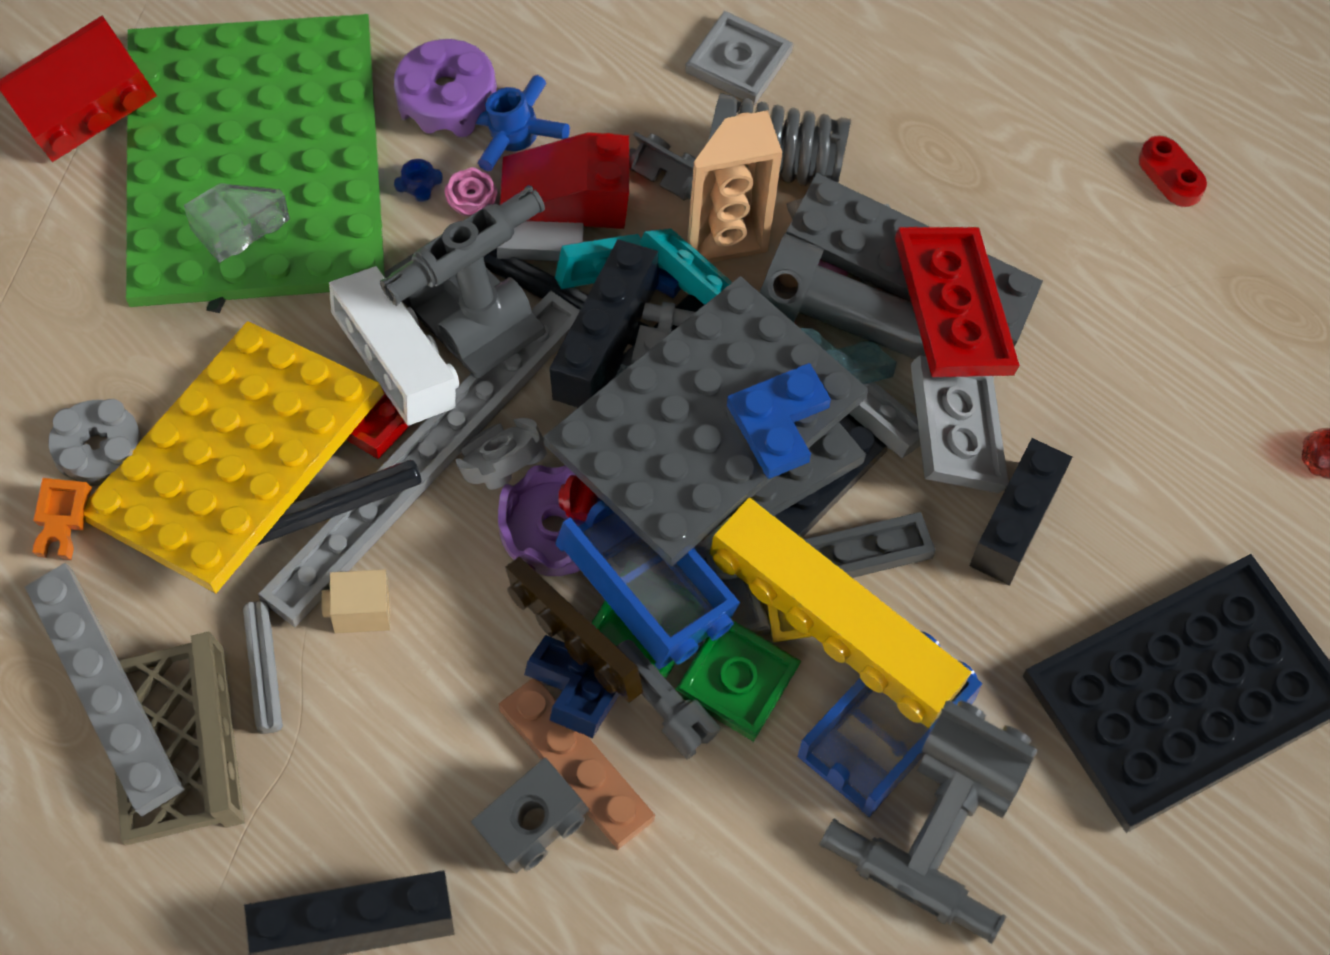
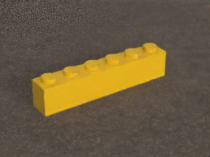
(838, 613)

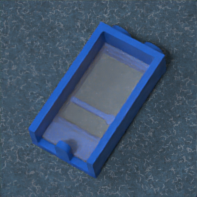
(659, 603)
(868, 744)

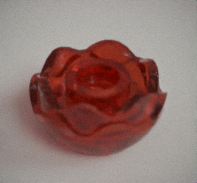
(1315, 452)

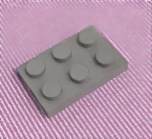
(959, 429)

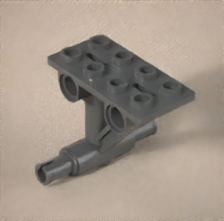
(460, 297)
(974, 769)

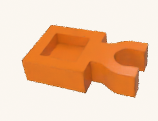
(60, 510)

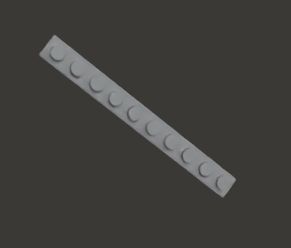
(432, 448)

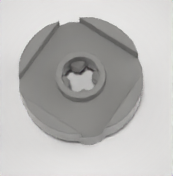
(87, 419)
(500, 452)

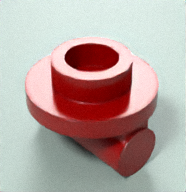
(576, 498)

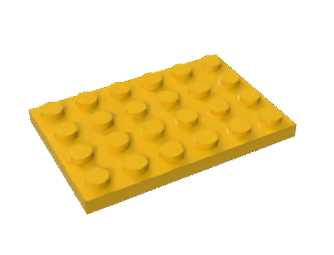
(231, 455)

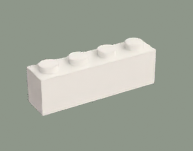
(393, 347)

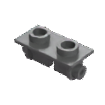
(654, 156)

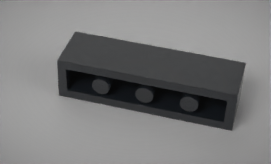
(604, 324)
(352, 917)

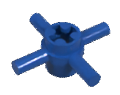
(514, 122)

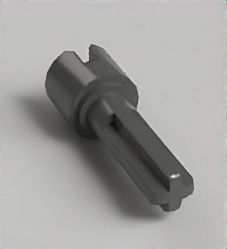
(684, 722)

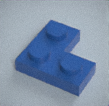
(768, 417)

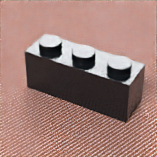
(1020, 511)

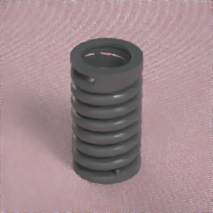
(803, 146)

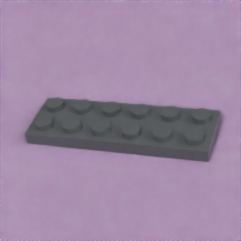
(860, 240)

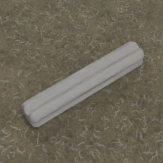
(262, 667)

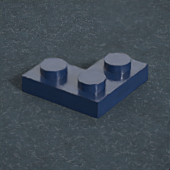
(583, 699)

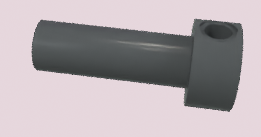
(839, 299)

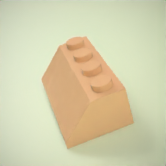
(735, 189)

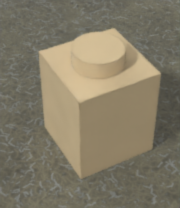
(358, 601)

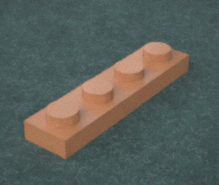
(610, 798)

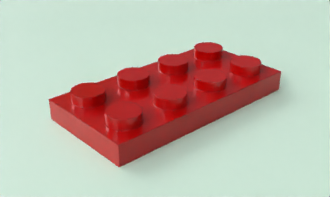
(956, 302)

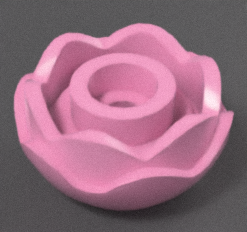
(466, 182)

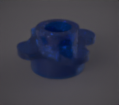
(418, 170)

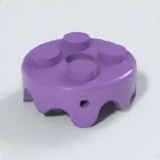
(447, 106)
(521, 519)

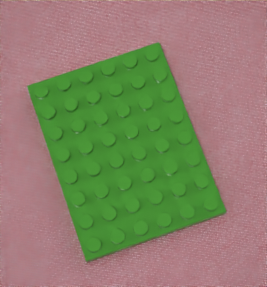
(253, 109)

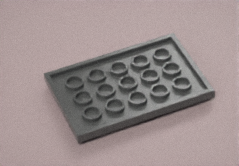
(661, 431)

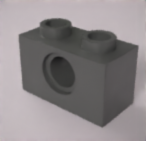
(503, 819)

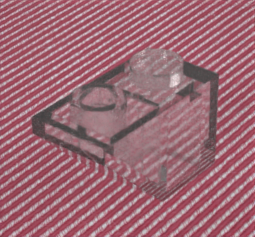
(235, 216)

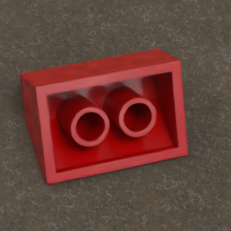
(76, 89)

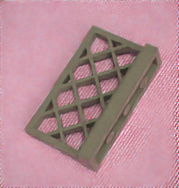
(214, 740)

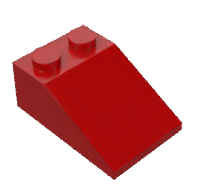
(576, 177)

